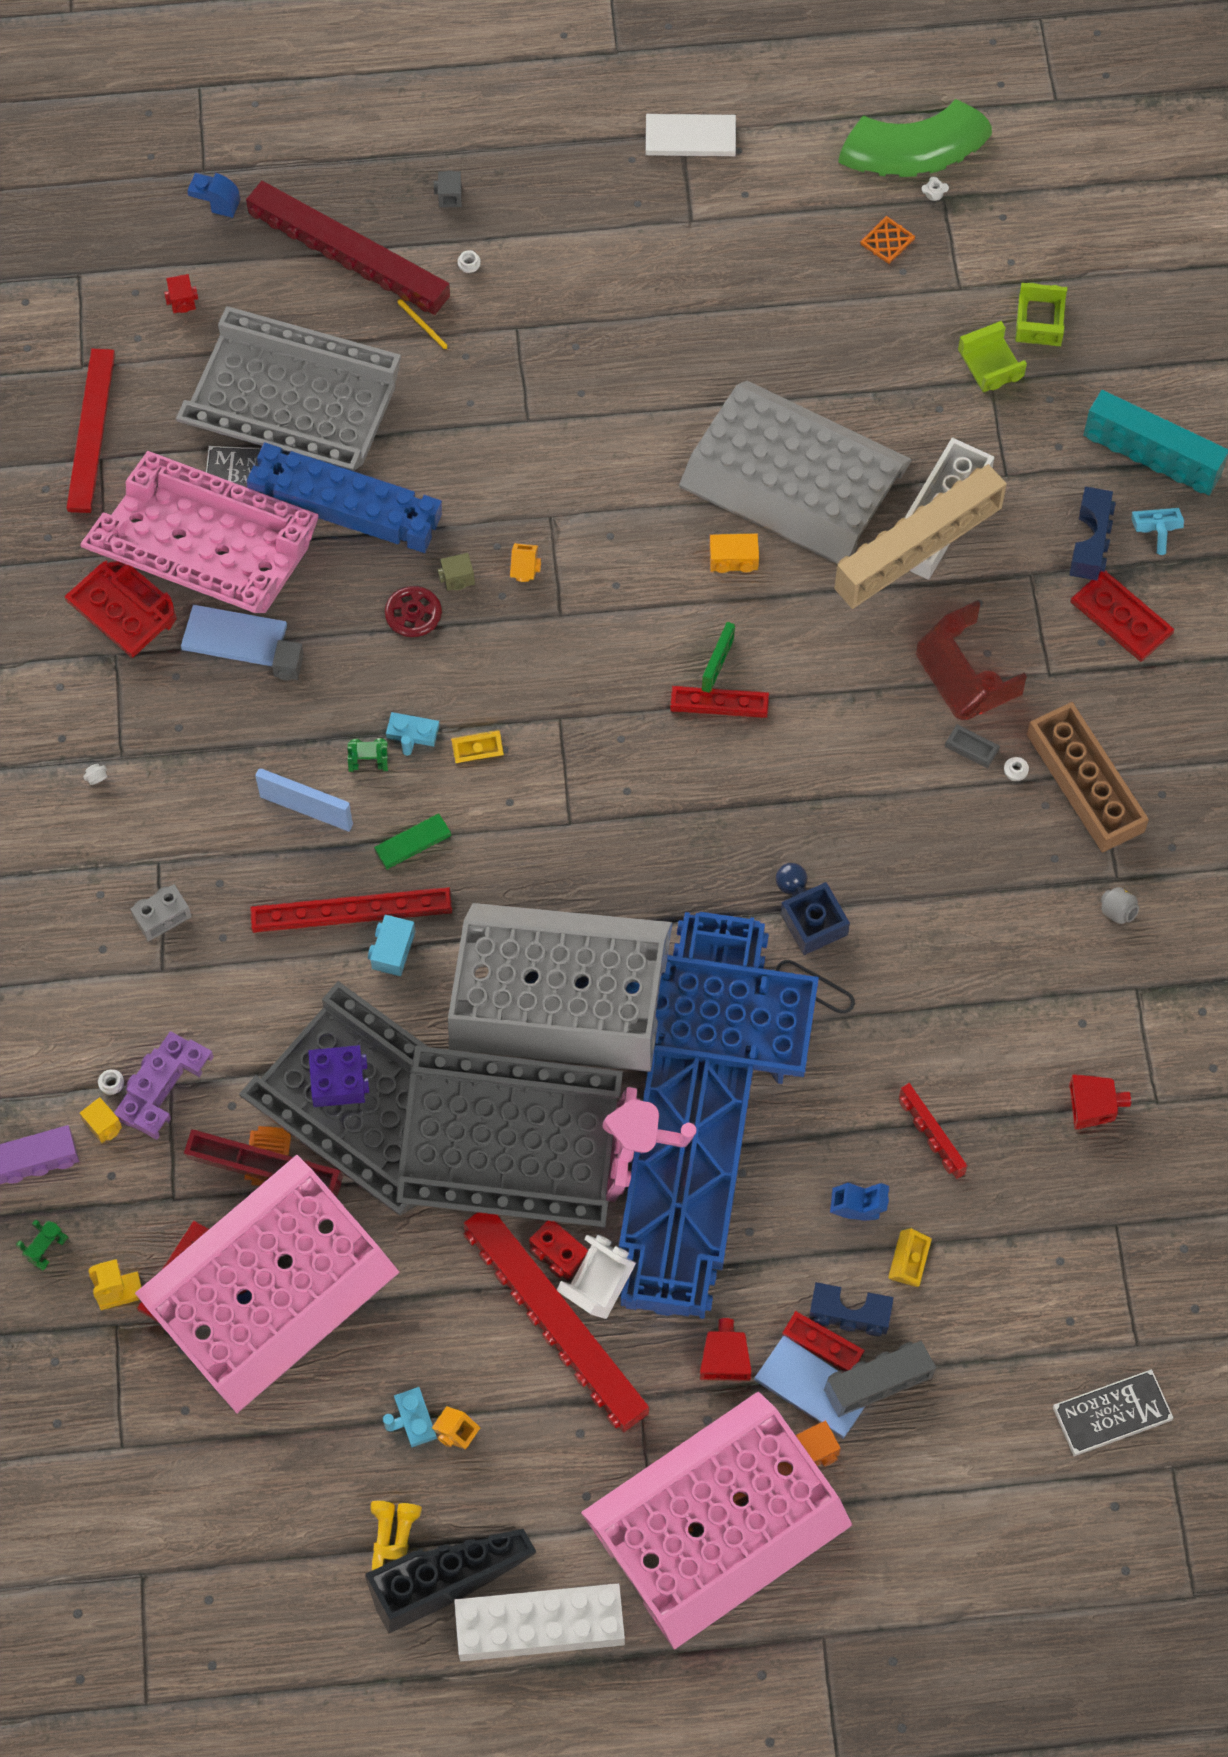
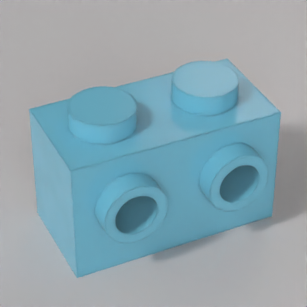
(392, 945)

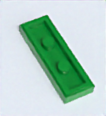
(718, 657)
(412, 841)

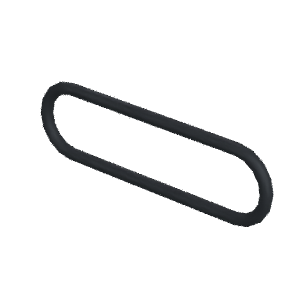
(825, 981)

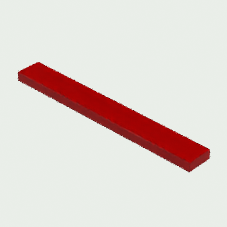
(91, 431)
(350, 909)

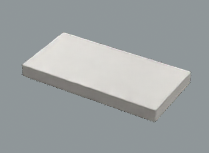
(690, 135)

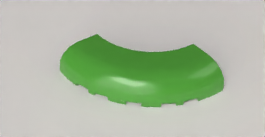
(917, 145)

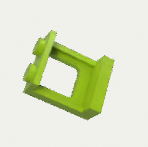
(1038, 332)

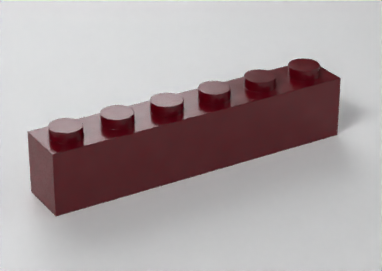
(249, 1159)

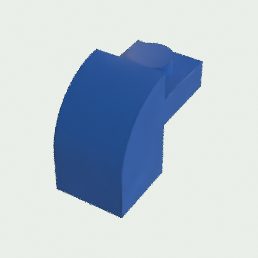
(219, 190)
(858, 1202)

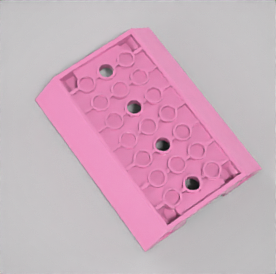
(212, 518)
(288, 1306)
(740, 1545)

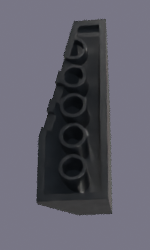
(436, 1577)

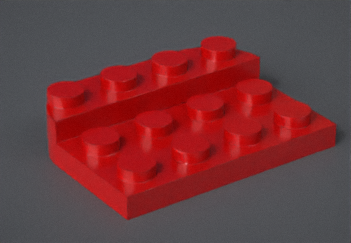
(123, 605)

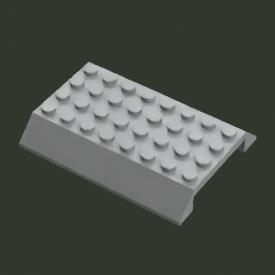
(293, 389)
(792, 471)

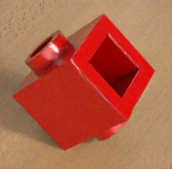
(181, 294)

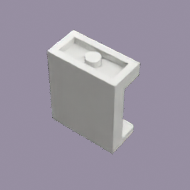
(599, 1277)

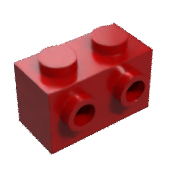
(557, 1249)

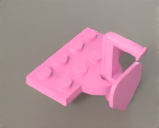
(635, 1129)

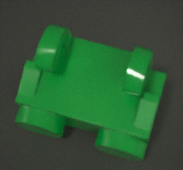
(367, 750)
(41, 1243)

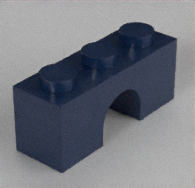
(872, 1317)

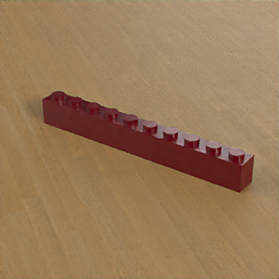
(348, 248)

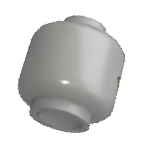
(1119, 905)

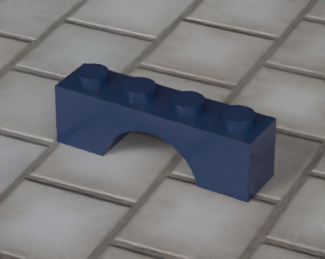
(1088, 554)

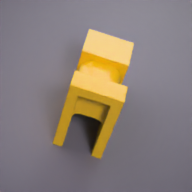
(112, 1287)

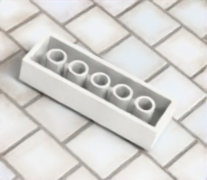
(954, 465)
(539, 1622)

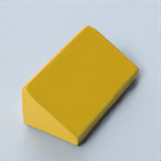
(477, 746)
(910, 1257)

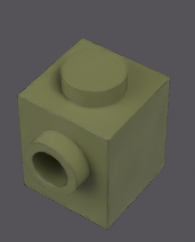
(456, 572)

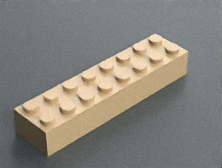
(919, 535)

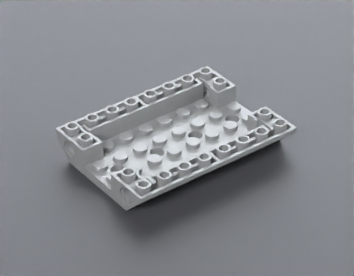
(553, 1016)

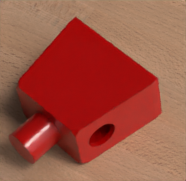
(1095, 1100)
(725, 1354)

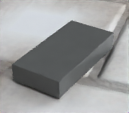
(972, 746)

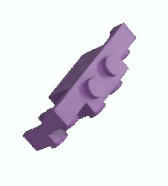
(156, 1079)

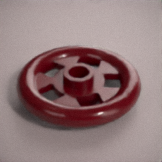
(421, 627)

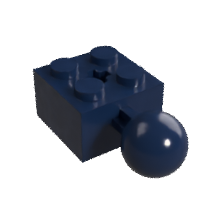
(819, 903)

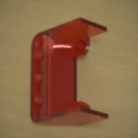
(953, 675)

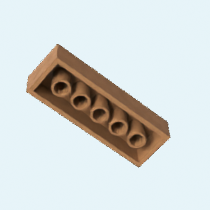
(1087, 777)

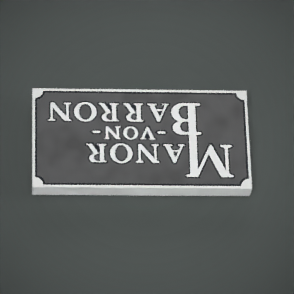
(232, 463)
(1112, 1412)

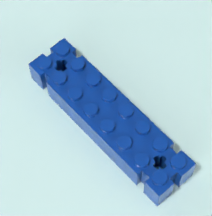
(346, 497)

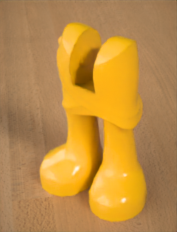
(385, 1514)

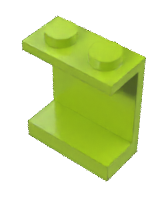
(990, 357)

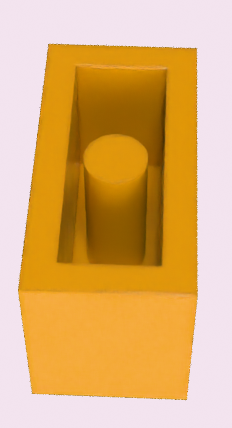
(734, 552)

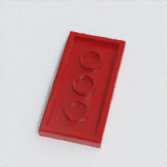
(1122, 616)

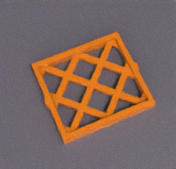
(898, 228)

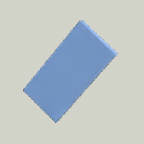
(232, 635)
(304, 799)
(801, 1381)

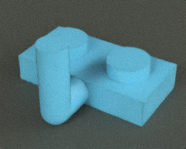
(1160, 520)
(412, 730)
(413, 1417)

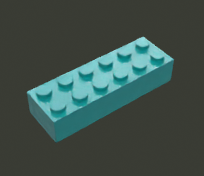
(1155, 442)

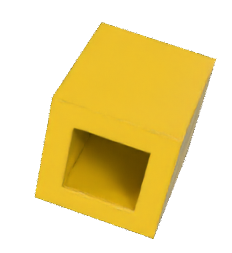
(101, 1120)

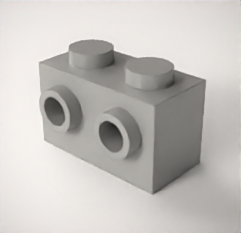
(160, 912)

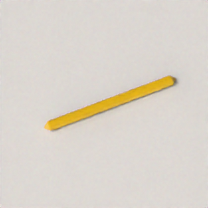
(422, 323)

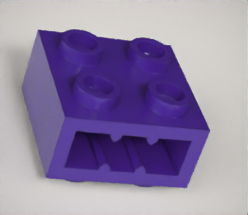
(338, 1076)

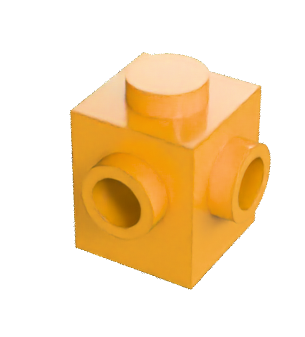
(524, 562)
(455, 1428)

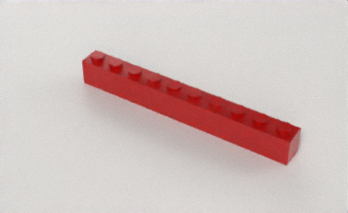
(557, 1320)

